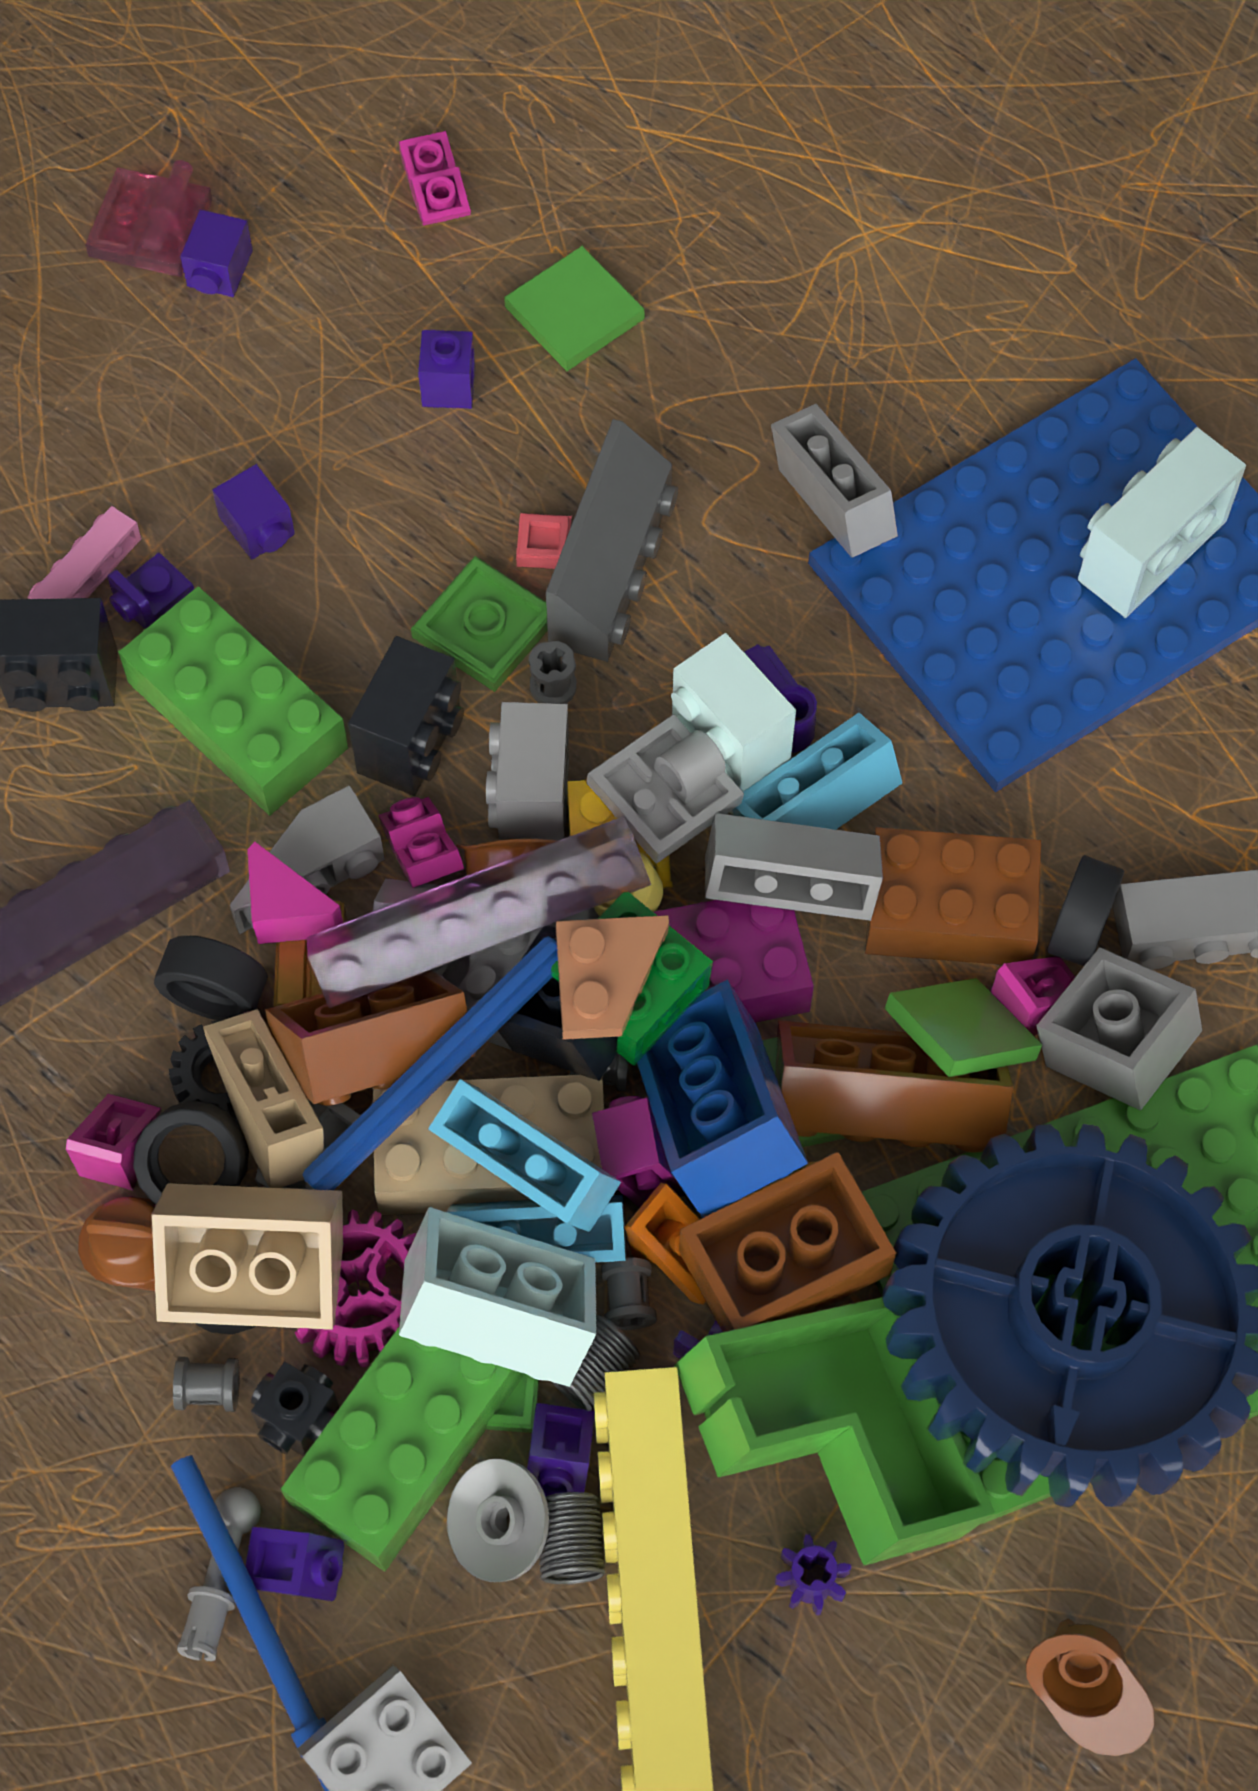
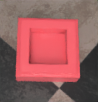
(541, 539)

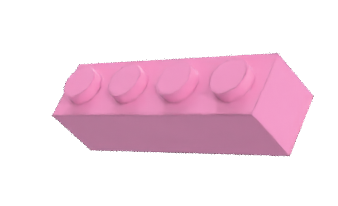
(90, 558)

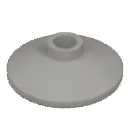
(479, 1520)

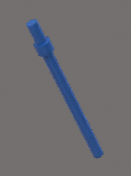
(248, 1601)

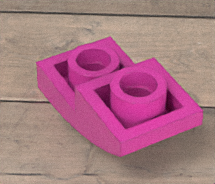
(434, 178)
(420, 840)

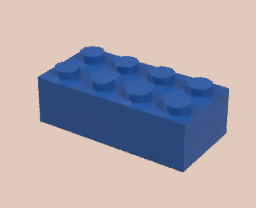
(719, 1103)

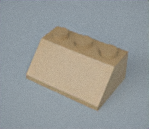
(247, 1255)

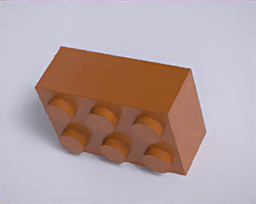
(956, 897)
(366, 1038)
(787, 1248)

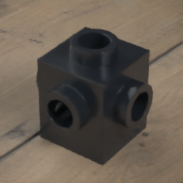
(297, 1427)

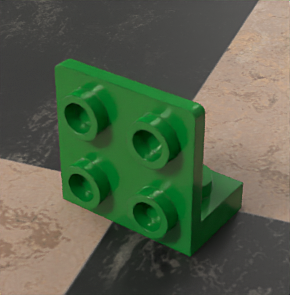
(674, 984)

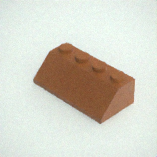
(885, 1088)

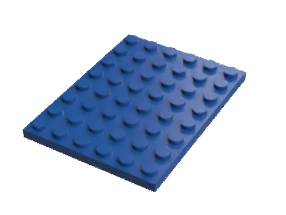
(986, 593)

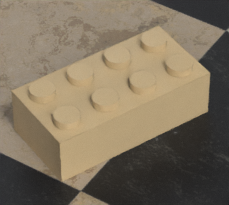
(424, 1171)

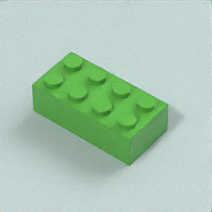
(234, 700)
(396, 1445)

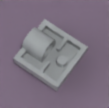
(666, 786)
(385, 1743)

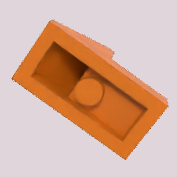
(655, 1236)

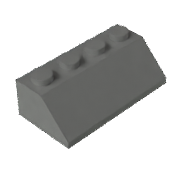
(609, 545)

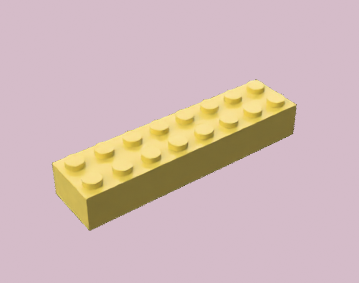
(654, 1582)

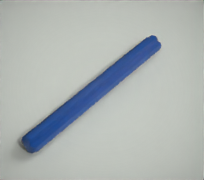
(433, 1068)

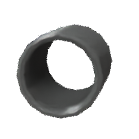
(607, 1353)
(573, 1539)

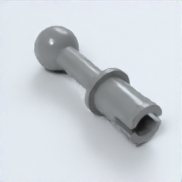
(211, 1602)

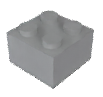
(529, 771)
(1120, 1028)

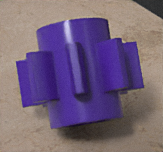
(808, 1558)

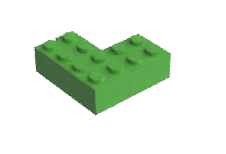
(836, 1392)

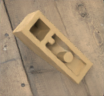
(266, 1098)

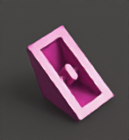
(284, 902)
(1031, 988)
(106, 1140)

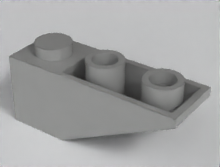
(324, 847)

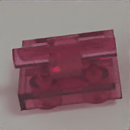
(148, 219)

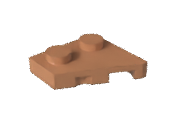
(604, 971)

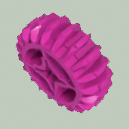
(379, 1246)

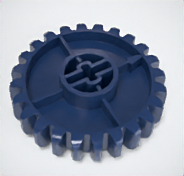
(1010, 1370)

